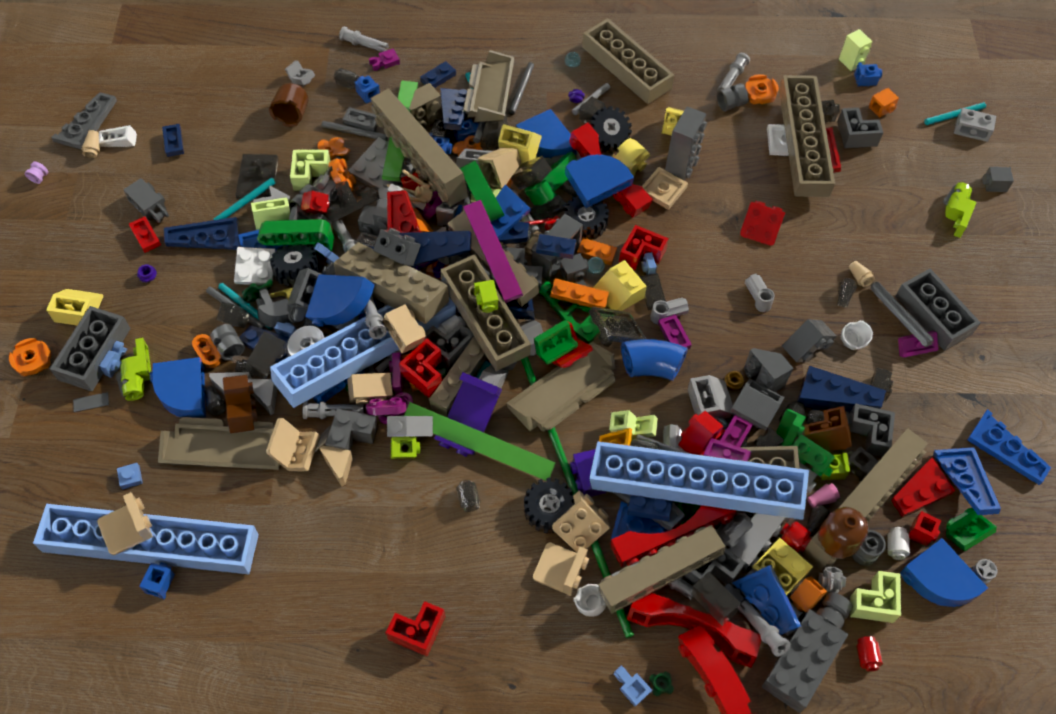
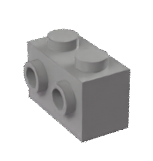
(975, 124)

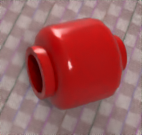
(796, 536)

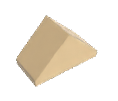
(338, 461)

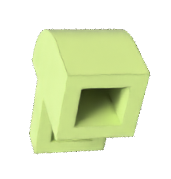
(626, 419)

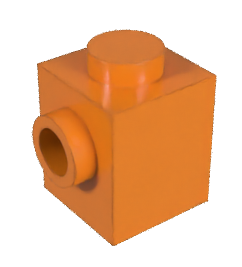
(883, 102)
(807, 594)

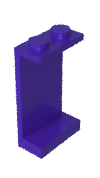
(472, 408)

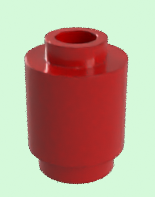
(869, 653)

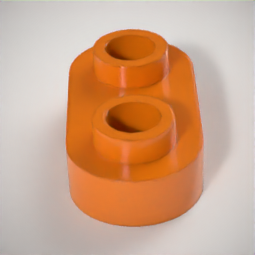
(207, 352)

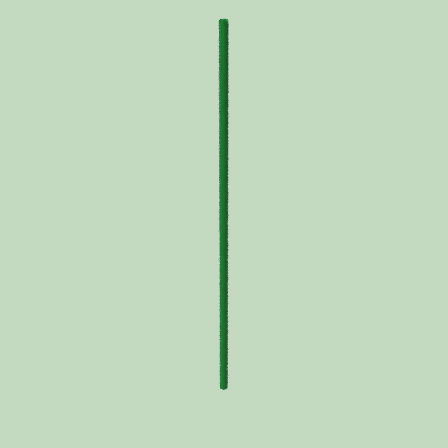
(571, 483)

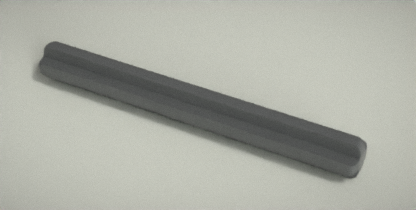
(896, 308)

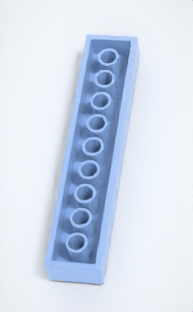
(338, 357)
(700, 480)
(174, 540)

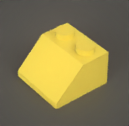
(623, 287)

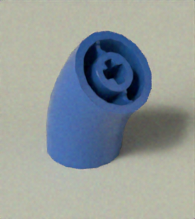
(653, 358)

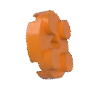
(763, 96)
(340, 172)
(32, 366)

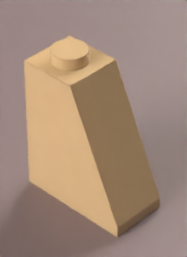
(499, 166)

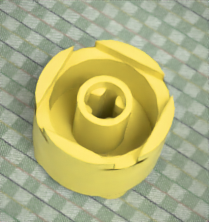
(632, 155)

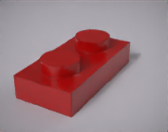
(144, 234)

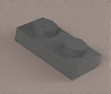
(360, 119)

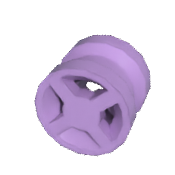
(36, 172)

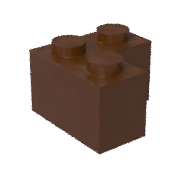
(239, 403)
(832, 432)

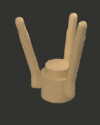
(422, 193)

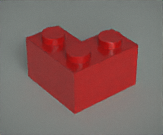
(641, 242)
(420, 365)
(699, 433)
(417, 634)

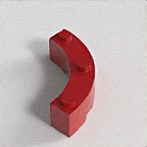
(715, 670)

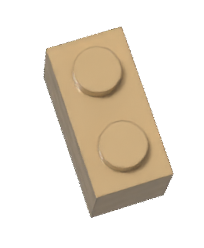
(404, 328)
(369, 386)

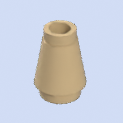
(91, 144)
(862, 275)

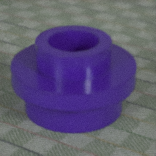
(576, 96)
(146, 269)

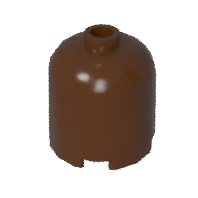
(289, 104)
(843, 532)

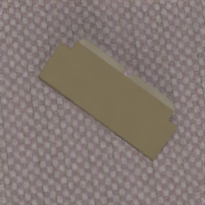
(490, 88)
(563, 390)
(211, 444)

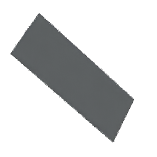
(90, 402)
(323, 438)

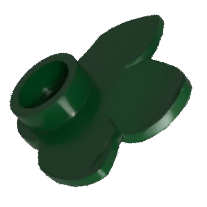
(251, 292)

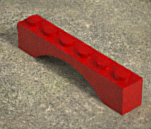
(634, 198)
(634, 546)
(736, 642)

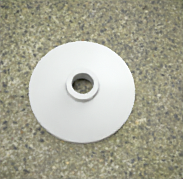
(303, 337)

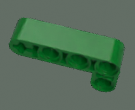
(481, 190)
(544, 191)
(296, 233)

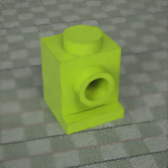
(486, 295)
(398, 442)
(840, 468)

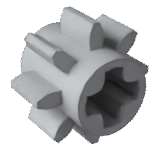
(832, 579)

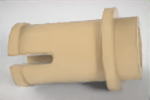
(534, 238)

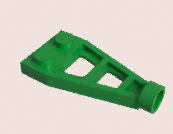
(587, 330)

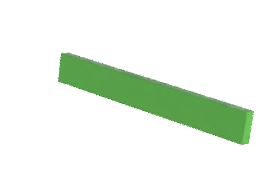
(394, 157)
(485, 443)

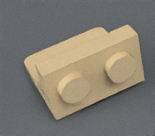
(292, 448)
(582, 523)
(125, 526)
(560, 568)

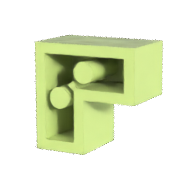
(308, 165)
(880, 602)

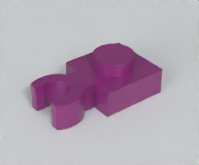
(387, 59)

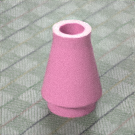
(823, 496)

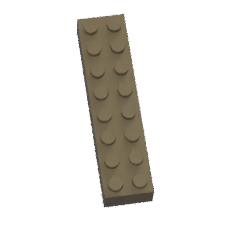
(806, 136)
(419, 147)
(875, 488)

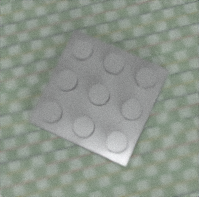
(370, 166)

